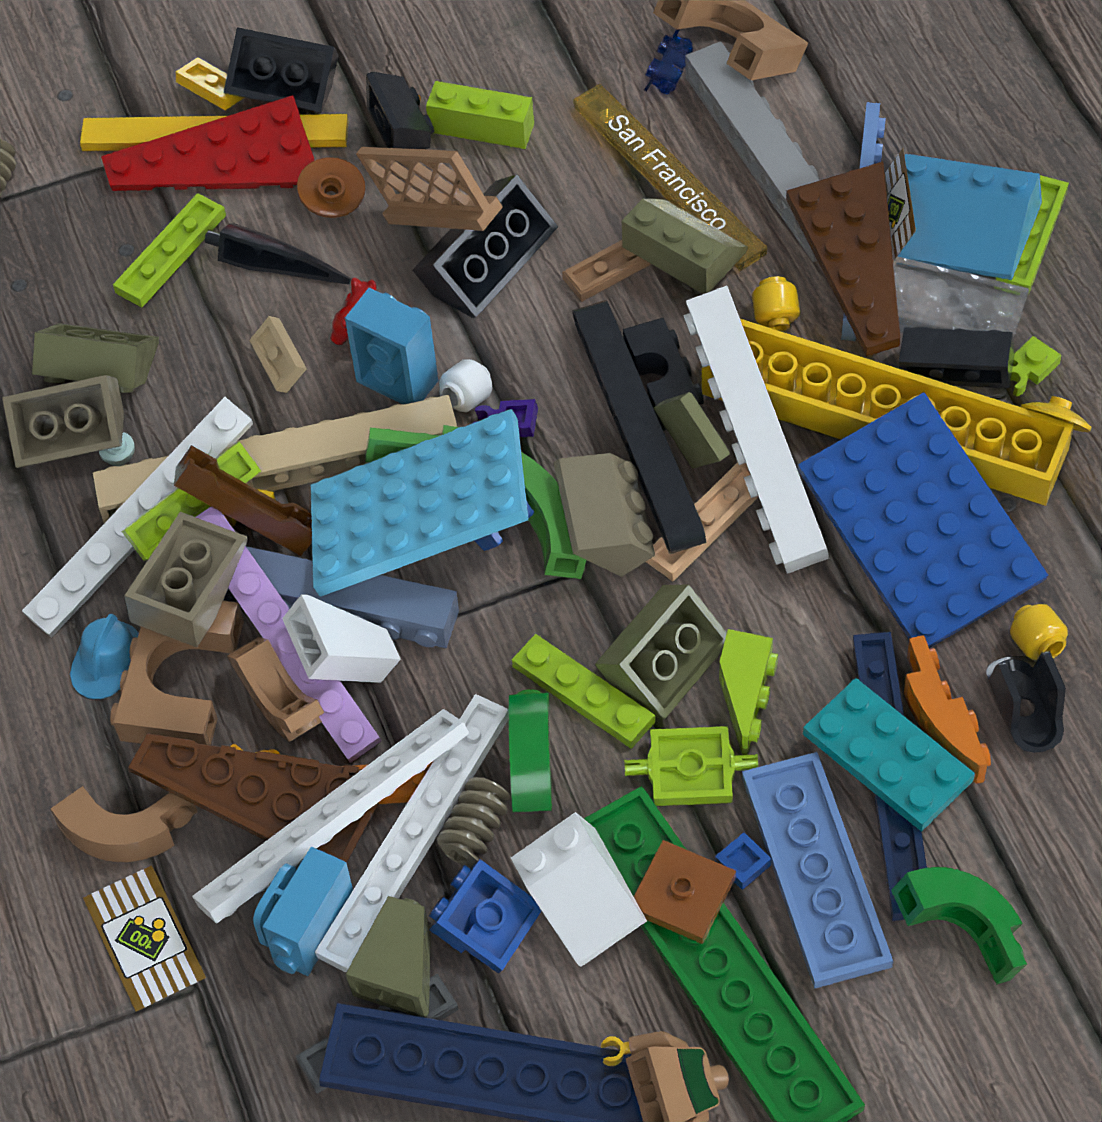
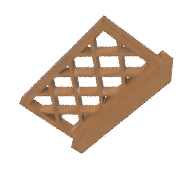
(428, 206)

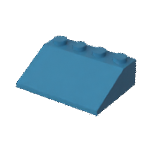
(970, 215)

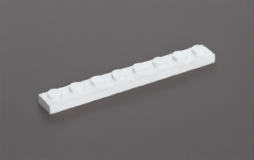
(109, 546)
(330, 815)
(413, 832)

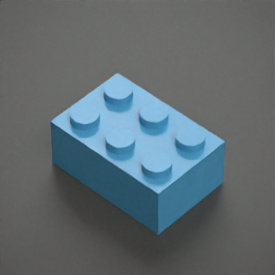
(392, 347)

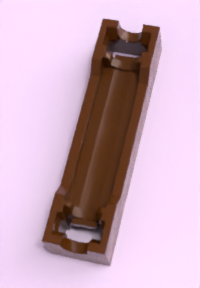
(283, 523)

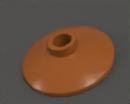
(331, 175)

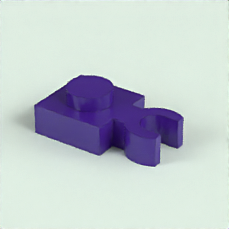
(525, 411)

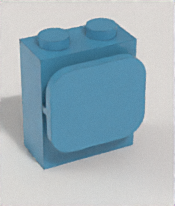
(301, 909)

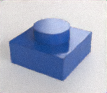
(745, 858)

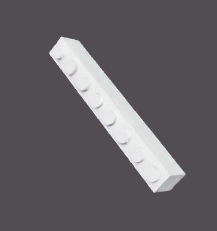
(757, 430)

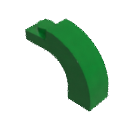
(530, 751)
(970, 904)

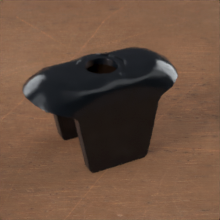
(1041, 684)

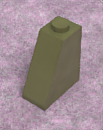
(395, 959)

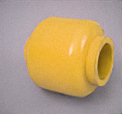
(775, 303)
(1038, 630)

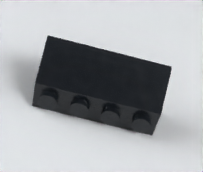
(475, 265)

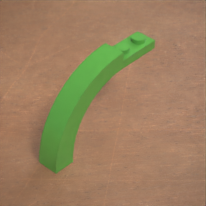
(540, 490)

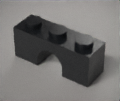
(656, 352)

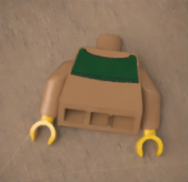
(669, 1077)

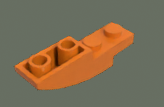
(938, 714)

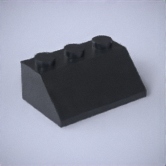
(278, 66)

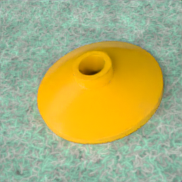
(1059, 409)

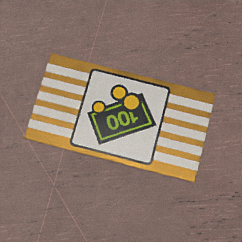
(899, 204)
(144, 938)

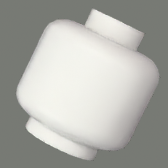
(466, 384)

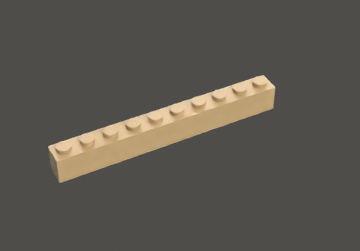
(295, 454)

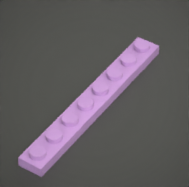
(266, 610)

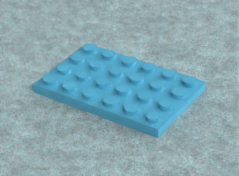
(417, 502)

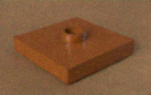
(683, 891)

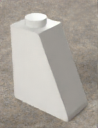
(339, 643)

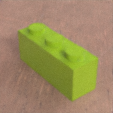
(480, 114)

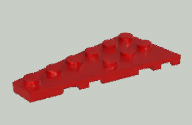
(232, 152)

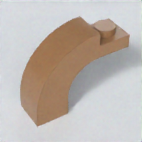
(274, 690)
(121, 836)

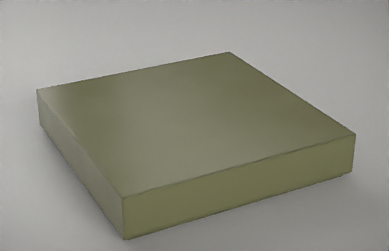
(691, 430)

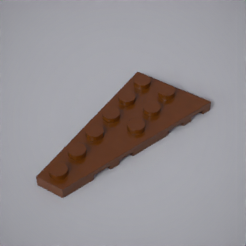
(851, 239)
(247, 788)

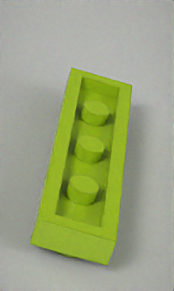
(1053, 196)
(169, 250)
(151, 527)
(583, 691)

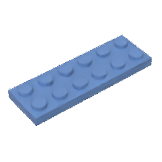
(816, 870)

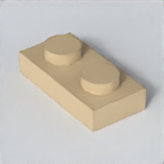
(277, 354)

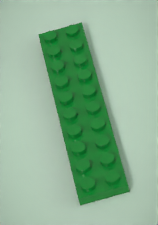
(733, 986)

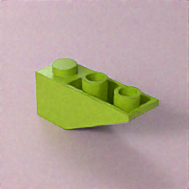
(743, 676)

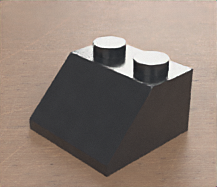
(397, 112)

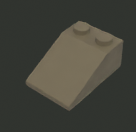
(185, 579)

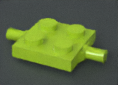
(691, 766)

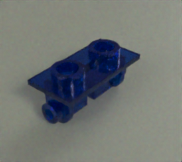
(661, 70)

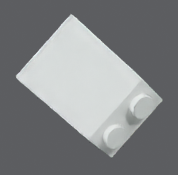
(579, 888)

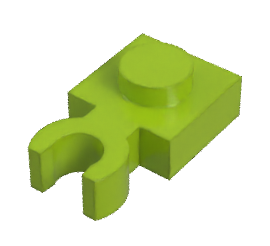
(1033, 363)

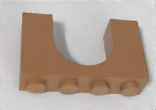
(761, 45)
(147, 709)

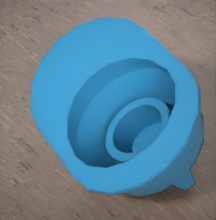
(102, 657)

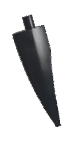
(264, 253)

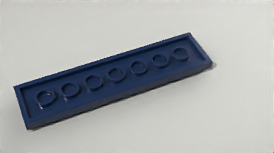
(475, 1069)

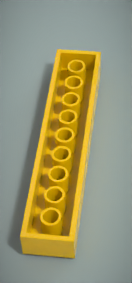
(843, 392)

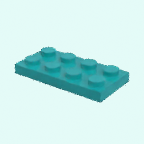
(888, 754)

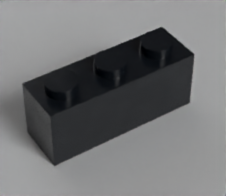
(959, 356)

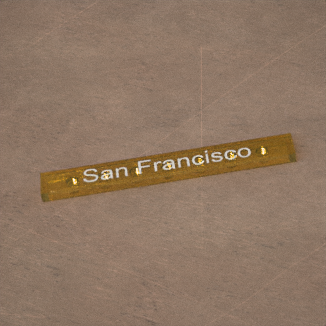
(663, 169)

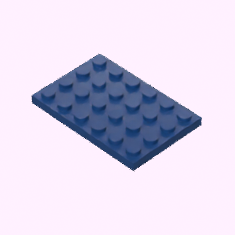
(922, 522)

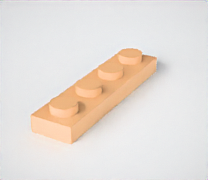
(717, 512)

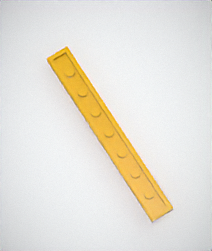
(124, 132)

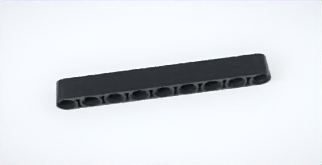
(639, 428)

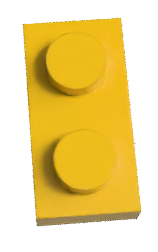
(206, 82)

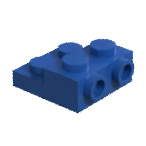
(484, 915)

